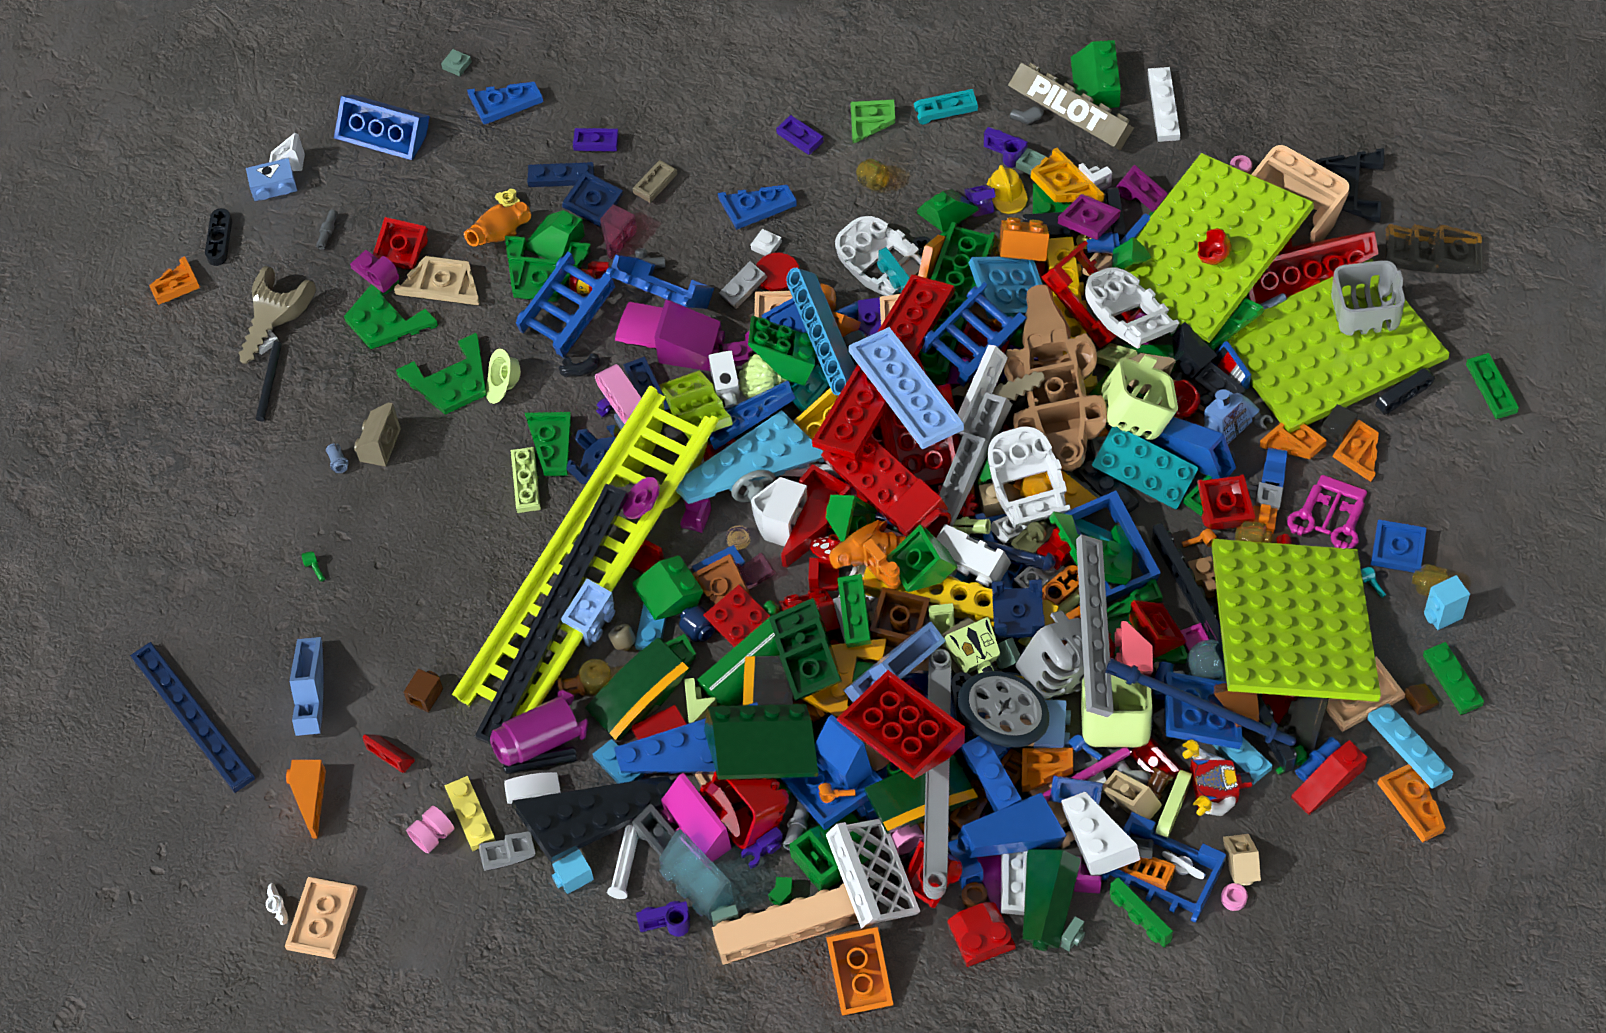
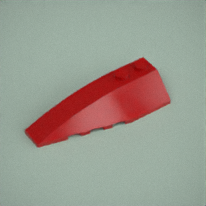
(1311, 264)

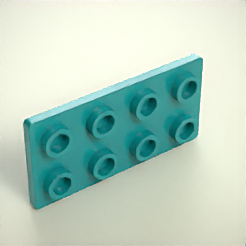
(1145, 467)

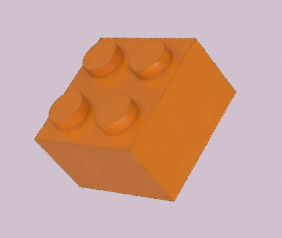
(1023, 239)

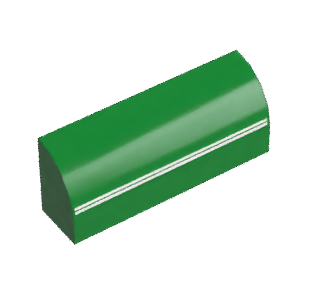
(726, 677)

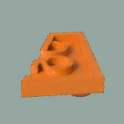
(1413, 801)

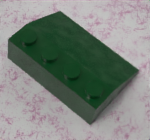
(761, 741)

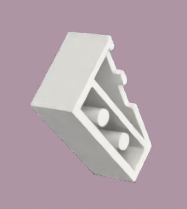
(974, 556)
(1098, 836)

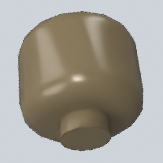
(622, 637)

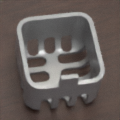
(1372, 316)
(1066, 664)

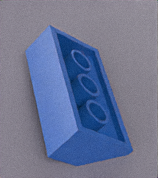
(380, 126)

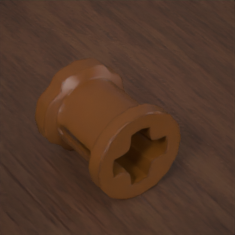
(571, 685)
(1158, 781)

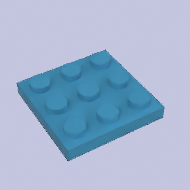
(1006, 282)

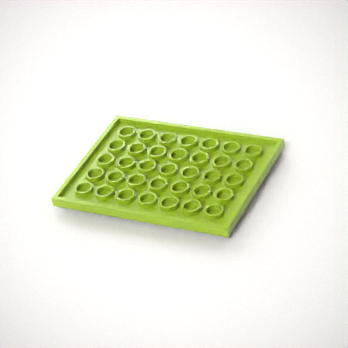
(1211, 196)
(1309, 366)
(1294, 620)

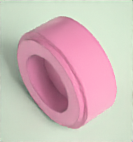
(1242, 163)
(1234, 897)

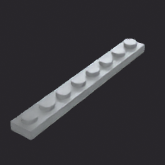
(1094, 626)

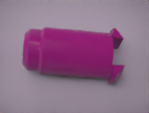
(537, 731)

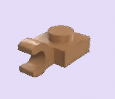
(1204, 574)

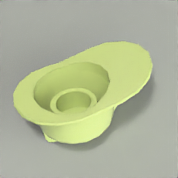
(502, 375)

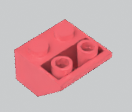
(1133, 649)

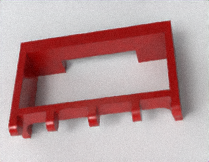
(1059, 281)

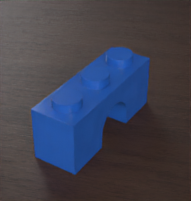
(988, 768)

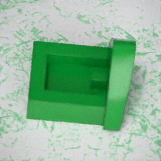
(1129, 253)

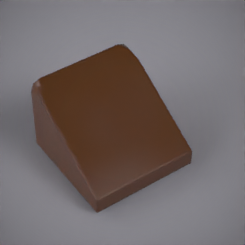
(1420, 698)

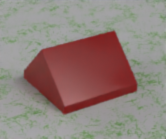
(1156, 626)

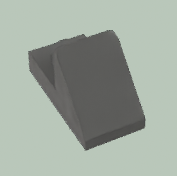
(653, 828)

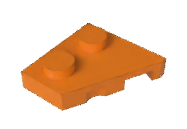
(174, 283)
(1300, 443)
(1359, 450)
(1042, 764)

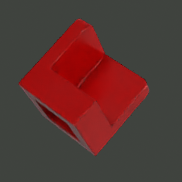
(1057, 547)
(646, 557)
(822, 575)

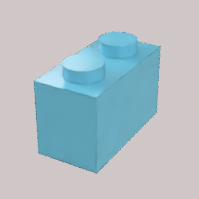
(1446, 602)

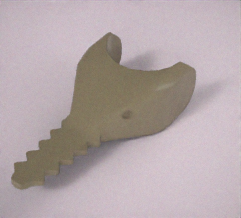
(273, 309)
(1009, 390)

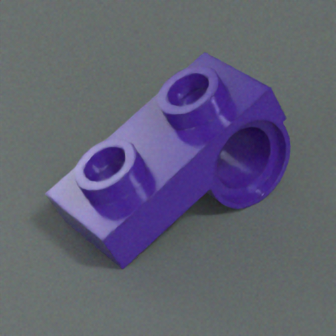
(1008, 145)
(654, 918)

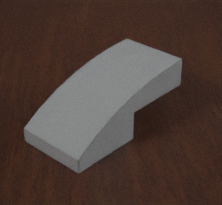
(1265, 494)
(508, 851)

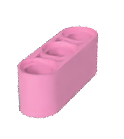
(618, 391)

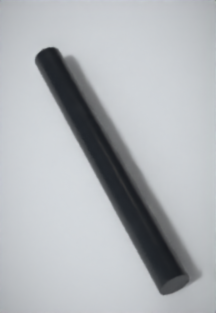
(268, 381)

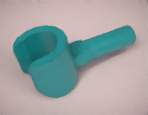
(1368, 575)

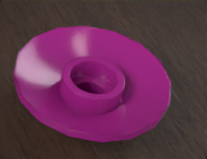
(641, 498)

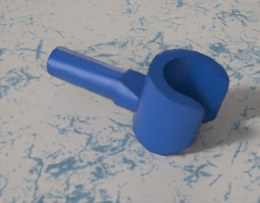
(1078, 743)

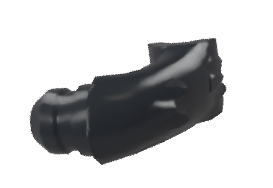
(571, 369)

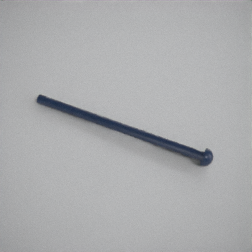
(1015, 555)

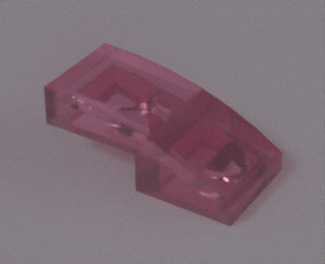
(756, 570)

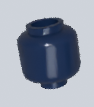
(695, 624)

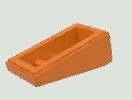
(1158, 865)

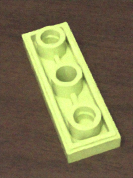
(525, 480)

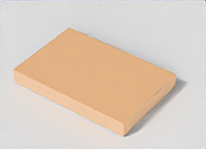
(1351, 712)
(321, 917)

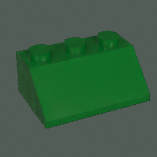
(1097, 73)

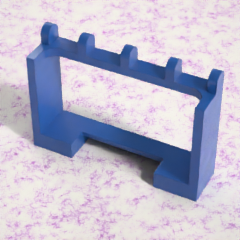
(639, 274)
(1120, 514)
(1205, 856)

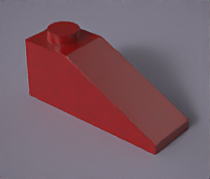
(809, 526)
(1330, 777)

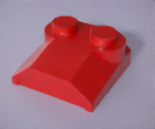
(401, 242)
(1225, 502)
(915, 874)
(980, 933)

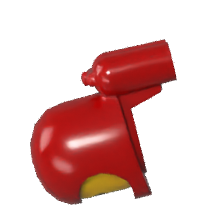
(595, 269)

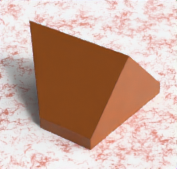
(1239, 702)

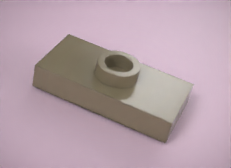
(654, 181)

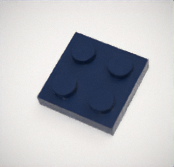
(591, 198)

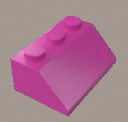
(695, 818)

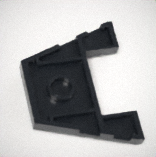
(1348, 169)

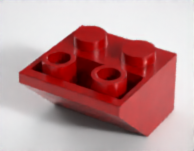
(823, 601)

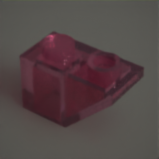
(617, 228)

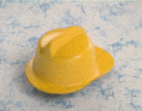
(1009, 191)

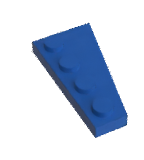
(753, 411)

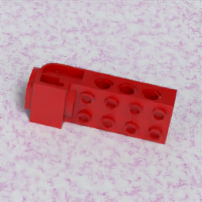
(891, 489)

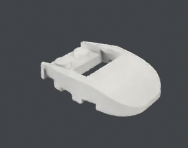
(859, 247)
(1118, 291)
(1020, 455)

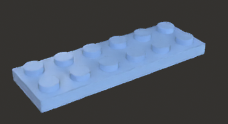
(906, 388)

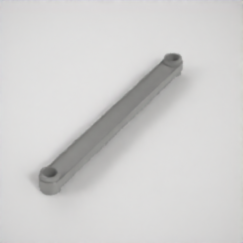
(937, 786)

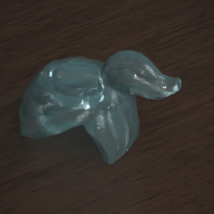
(1204, 661)

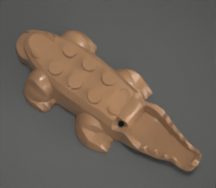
(1060, 403)

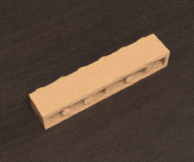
(784, 924)

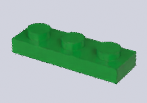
(1492, 386)
(854, 610)
(1453, 678)
(1140, 913)

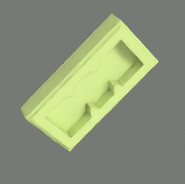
(942, 616)

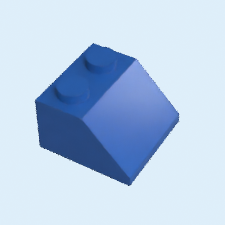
(842, 754)

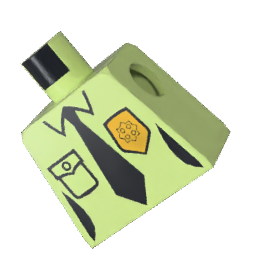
(973, 646)

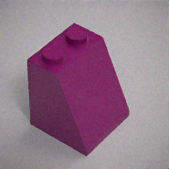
(687, 337)

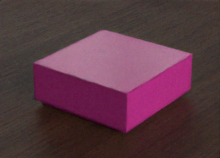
(1194, 635)

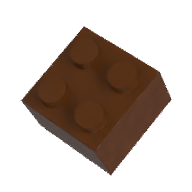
(898, 616)

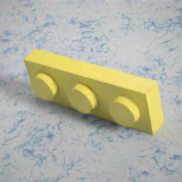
(469, 812)

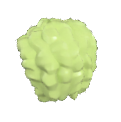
(757, 377)

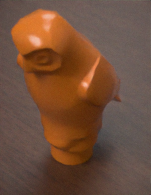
(497, 223)
(852, 550)

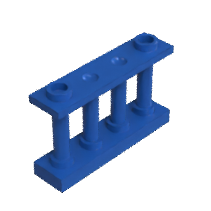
(574, 323)
(966, 368)

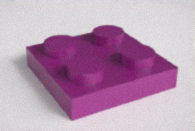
(1089, 216)

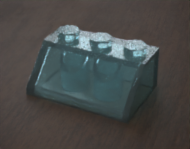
(695, 875)

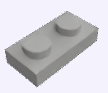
(743, 285)

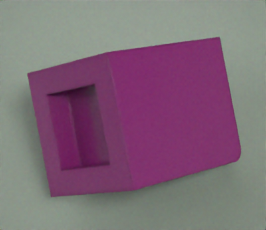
(696, 515)
(1086, 882)

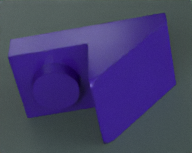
(982, 198)

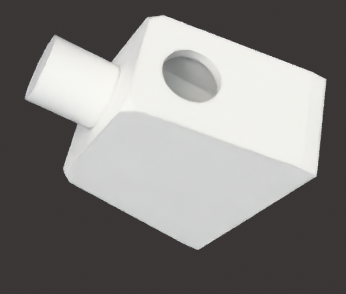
(724, 378)

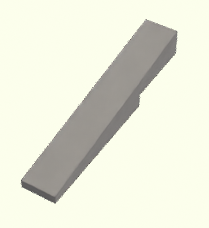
(973, 452)

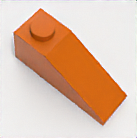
(307, 785)

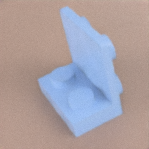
(590, 611)

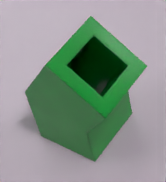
(782, 892)

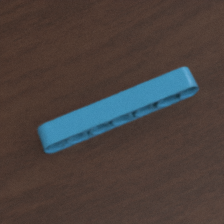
(821, 328)

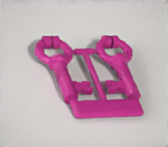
(1314, 496)

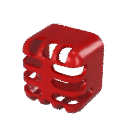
(765, 803)

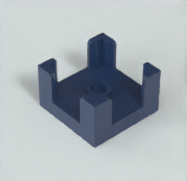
(594, 452)
(1017, 610)

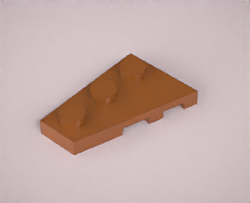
(720, 578)

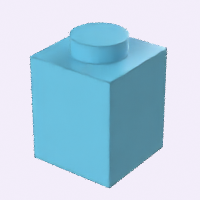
(572, 872)

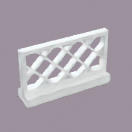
(856, 875)

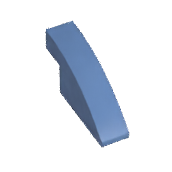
(899, 660)
(307, 686)

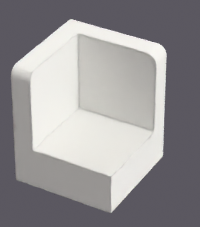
(1101, 178)

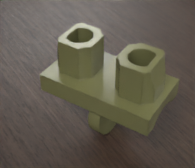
(1033, 536)

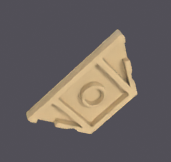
(440, 280)

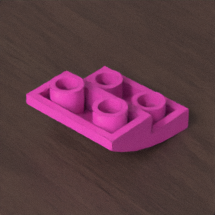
(639, 324)

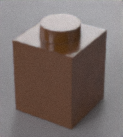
(423, 690)

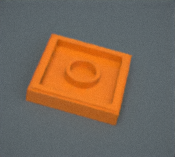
(930, 256)

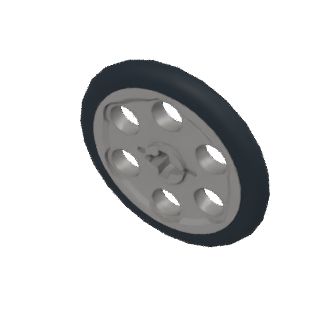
(990, 728)

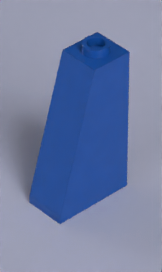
(1198, 446)
(1013, 830)

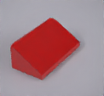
(388, 752)
(1154, 755)

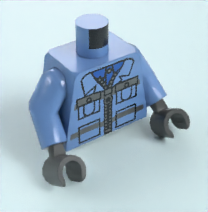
(1232, 414)

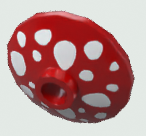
(823, 545)

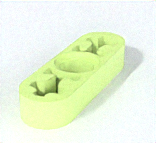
(1174, 803)

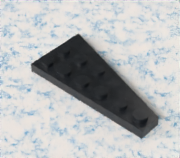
(582, 816)

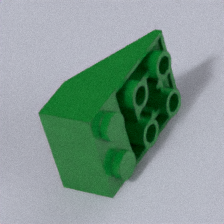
(783, 349)
(815, 855)

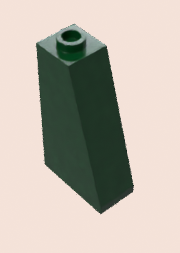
(1048, 896)

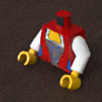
(1214, 780)

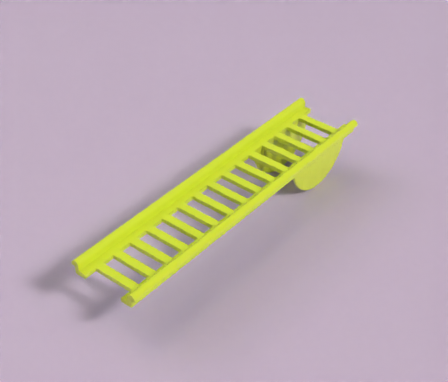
(618, 468)

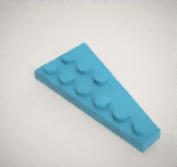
(771, 446)

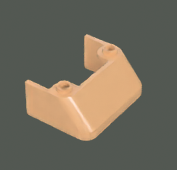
(1309, 180)

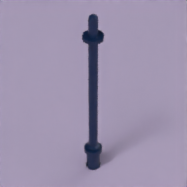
(1133, 675)

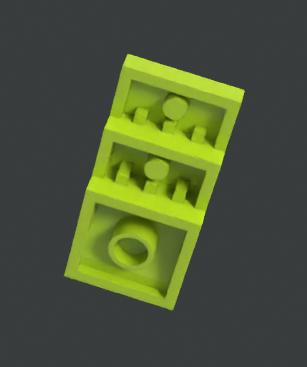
(693, 399)

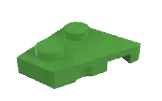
(871, 117)

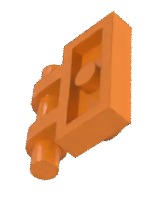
(876, 562)

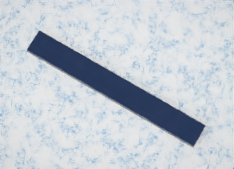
(193, 717)

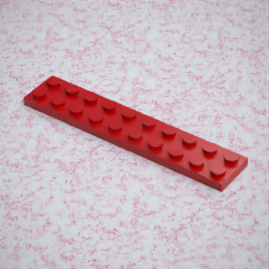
(860, 403)

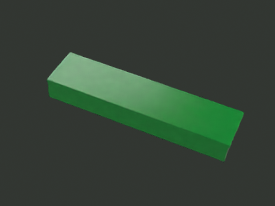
(954, 270)

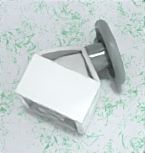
(773, 506)

